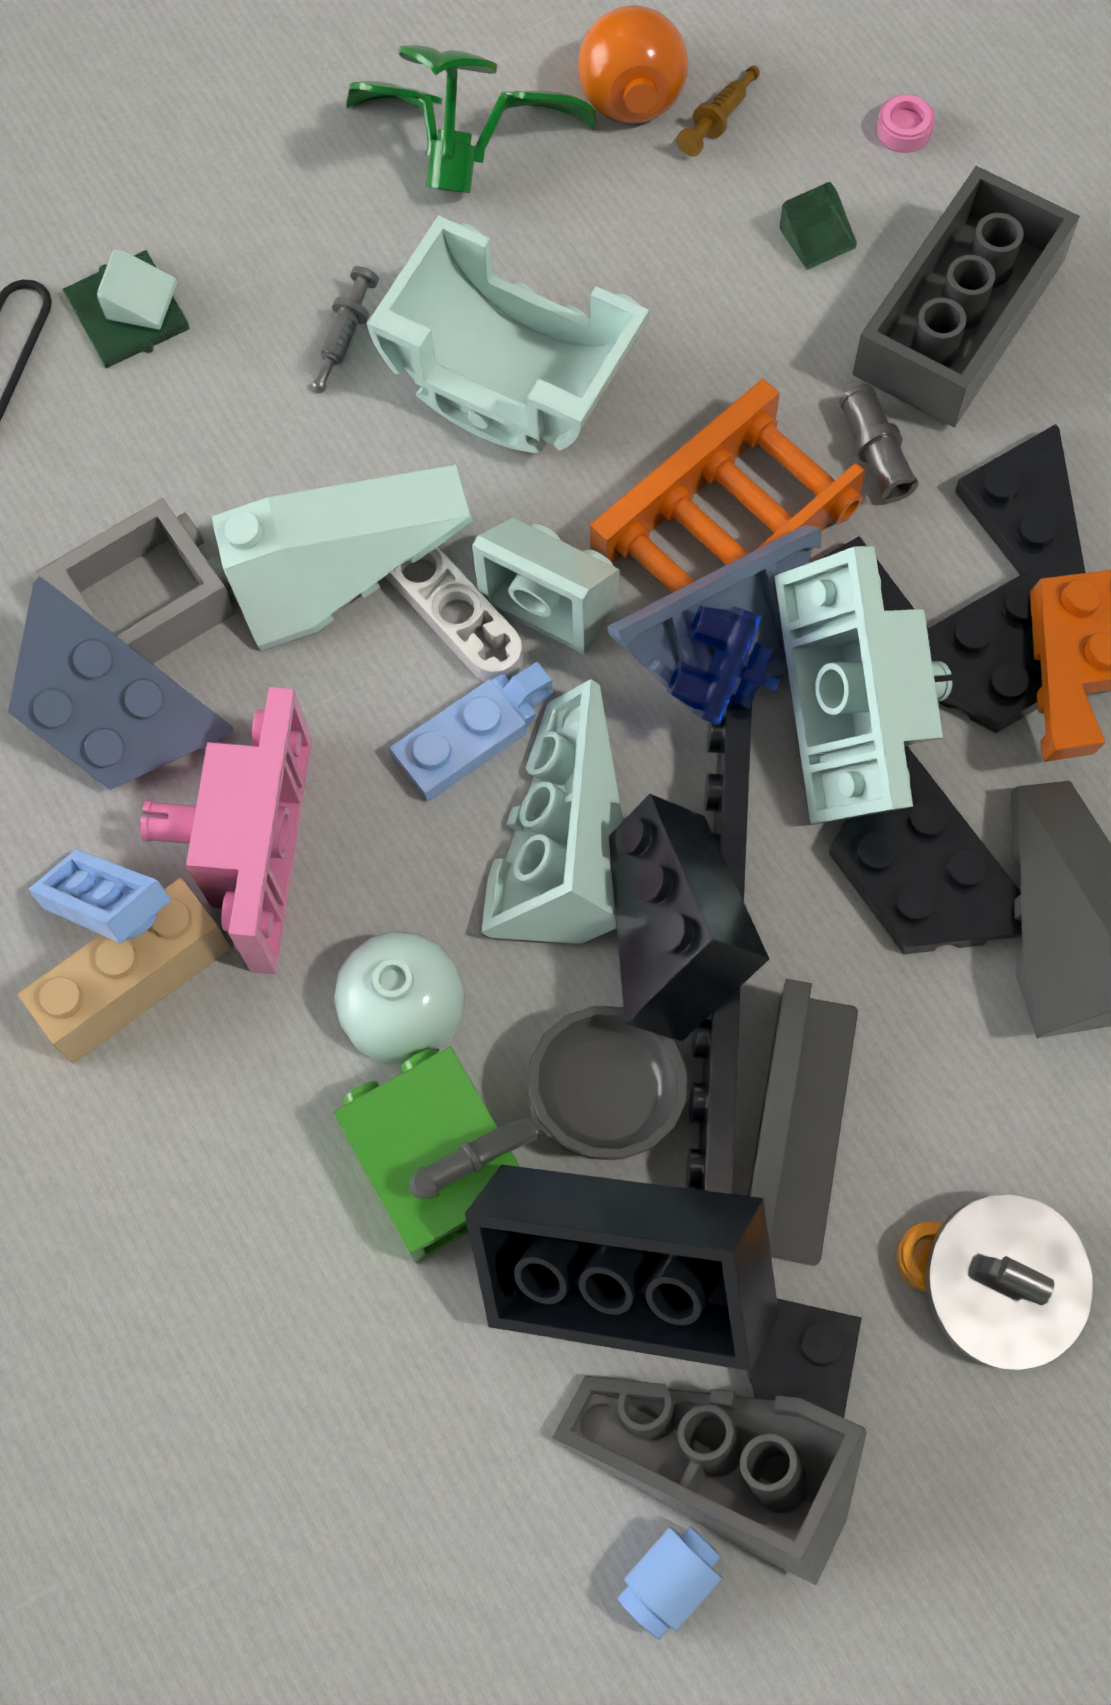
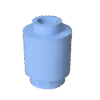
(671, 1581)

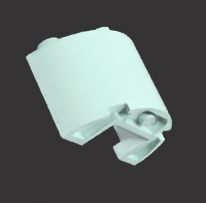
(496, 349)

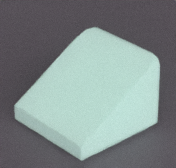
(135, 291)

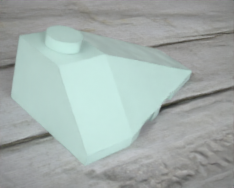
(319, 548)
(559, 859)

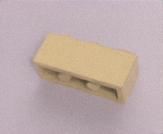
(115, 983)

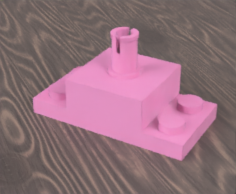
(245, 827)

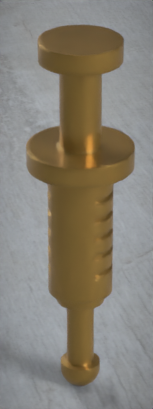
(711, 117)

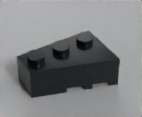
(677, 920)

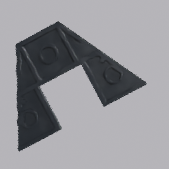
(989, 645)

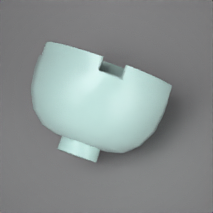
(399, 997)

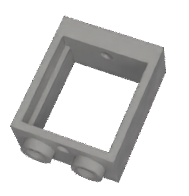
(127, 541)

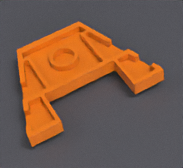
(1075, 654)

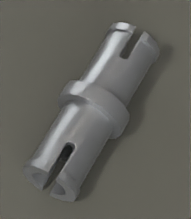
(878, 443)

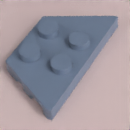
(661, 630)
(101, 696)

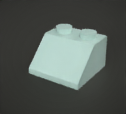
(545, 582)

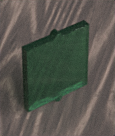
(115, 339)

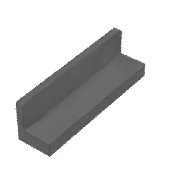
(802, 1120)

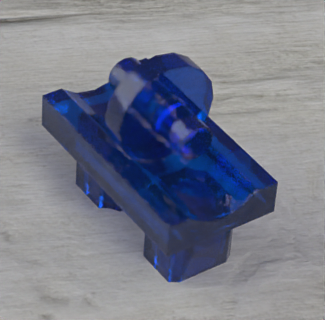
(732, 636)

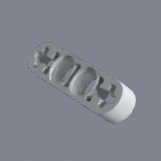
(449, 585)

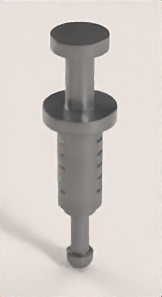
(348, 314)

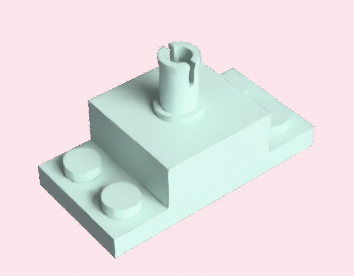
(856, 685)

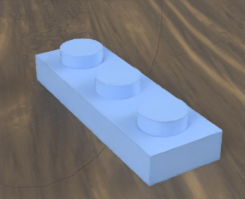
(101, 896)

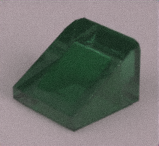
(817, 225)

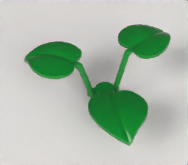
(451, 151)

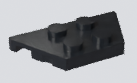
(927, 872)

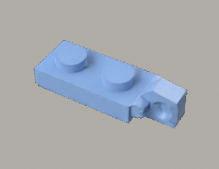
(471, 730)

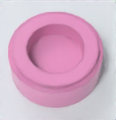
(905, 123)

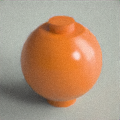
(632, 64)

